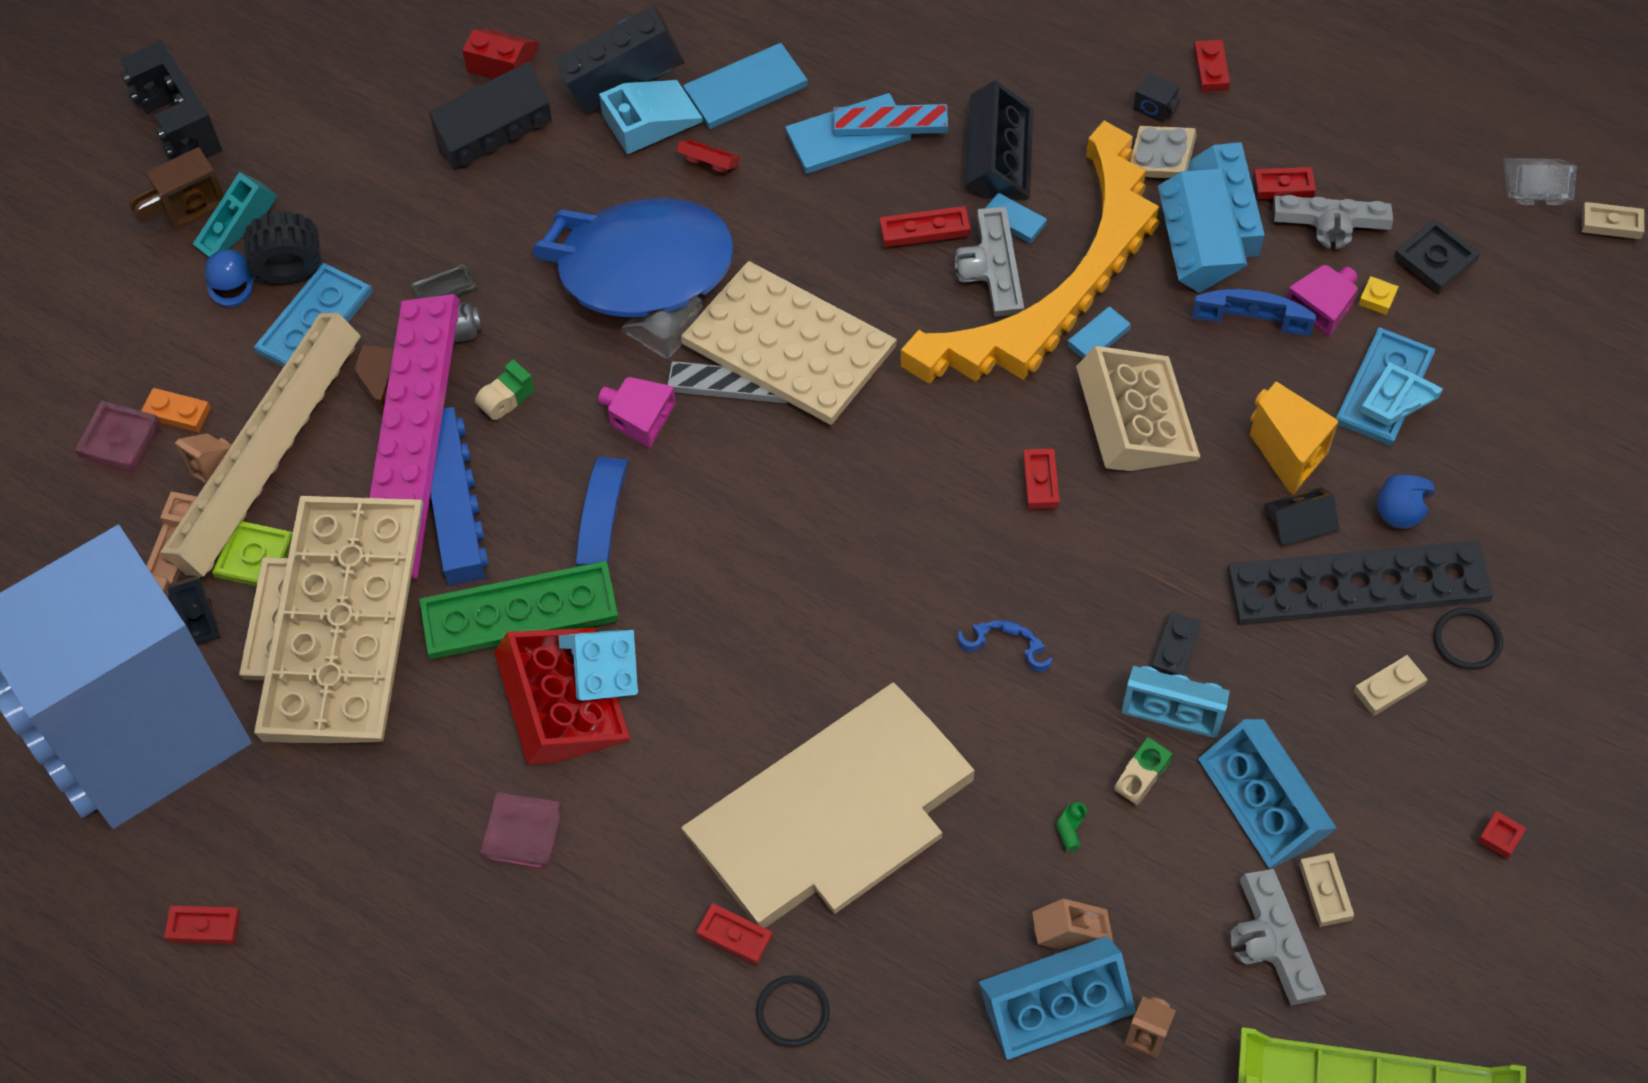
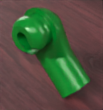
(1068, 824)

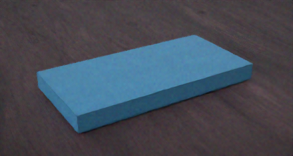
(745, 85)
(819, 148)
(325, 292)
(1384, 349)

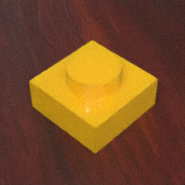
(1378, 295)

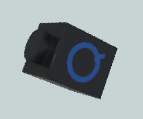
(1156, 98)

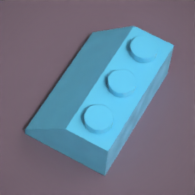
(1175, 701)

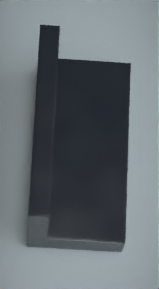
(1303, 515)

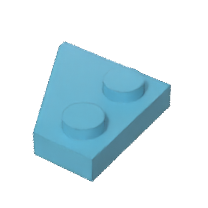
(1398, 395)

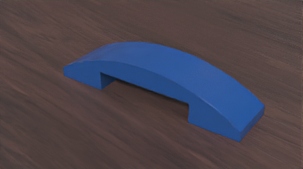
(1255, 304)
(600, 510)

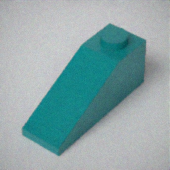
(239, 206)

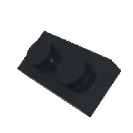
(1176, 644)

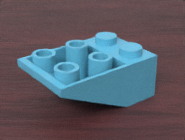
(647, 112)

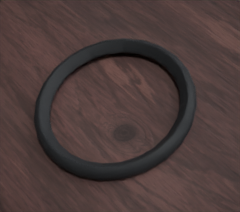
(1499, 638)
(797, 1042)

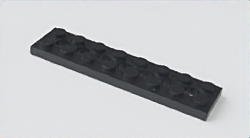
(1351, 600)

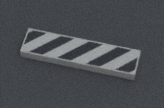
(717, 382)

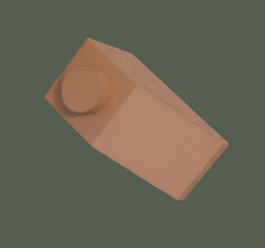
(202, 454)
(1070, 924)
(1150, 1026)

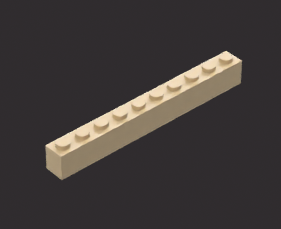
(260, 445)

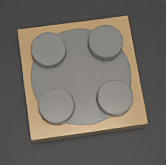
(1163, 150)

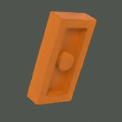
(177, 409)

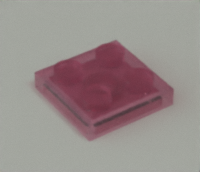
(117, 435)
(521, 830)

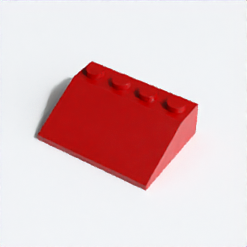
(544, 699)

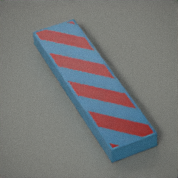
(890, 120)

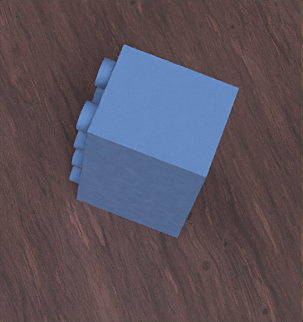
(110, 682)

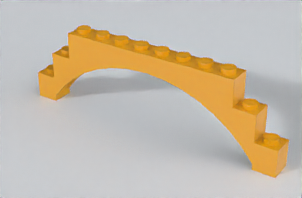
(1026, 337)

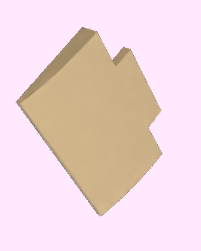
(332, 620)
(833, 810)

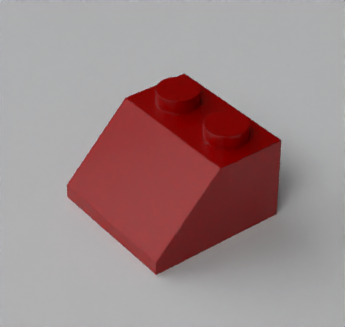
(496, 53)

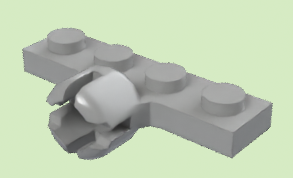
(1333, 217)
(993, 262)
(1276, 938)

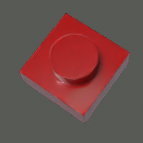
(1502, 834)

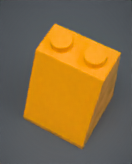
(1291, 434)

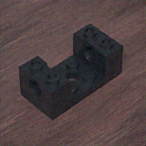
(159, 82)

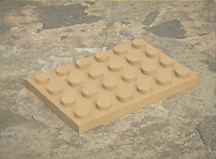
(789, 342)

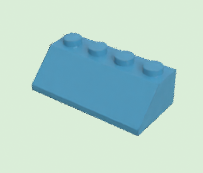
(1232, 160)
(1202, 227)
(1266, 792)
(1058, 997)

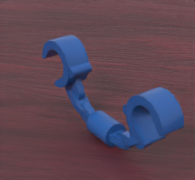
(1012, 628)

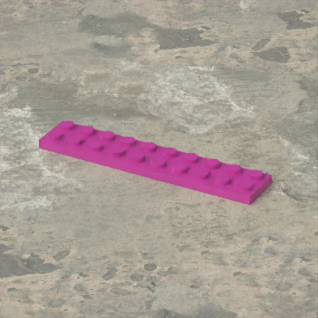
(415, 404)

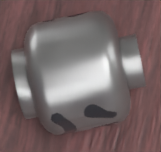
(467, 323)

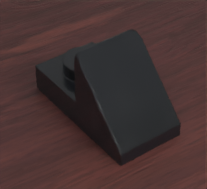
(194, 609)

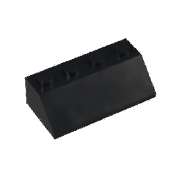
(626, 53)
(490, 116)
(999, 143)

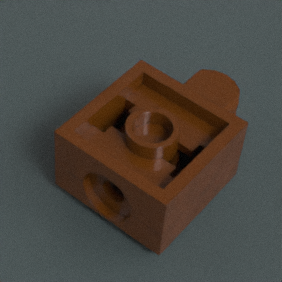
(181, 189)

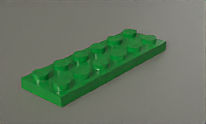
(546, 601)

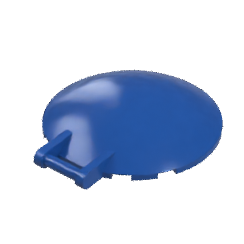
(639, 255)

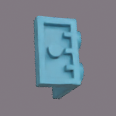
(603, 663)

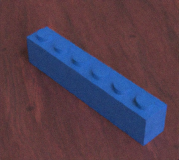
(455, 506)

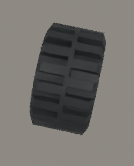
(282, 248)

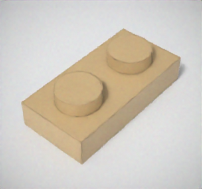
(1612, 220)
(1390, 685)
(1326, 890)

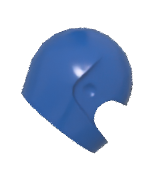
(226, 271)
(1402, 501)

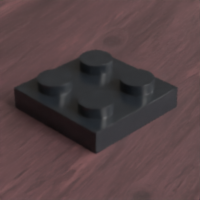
(1437, 255)

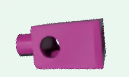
(1326, 295)
(638, 408)

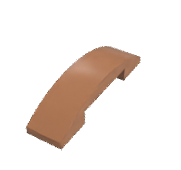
(173, 512)

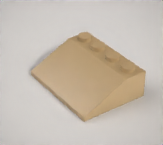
(1136, 409)

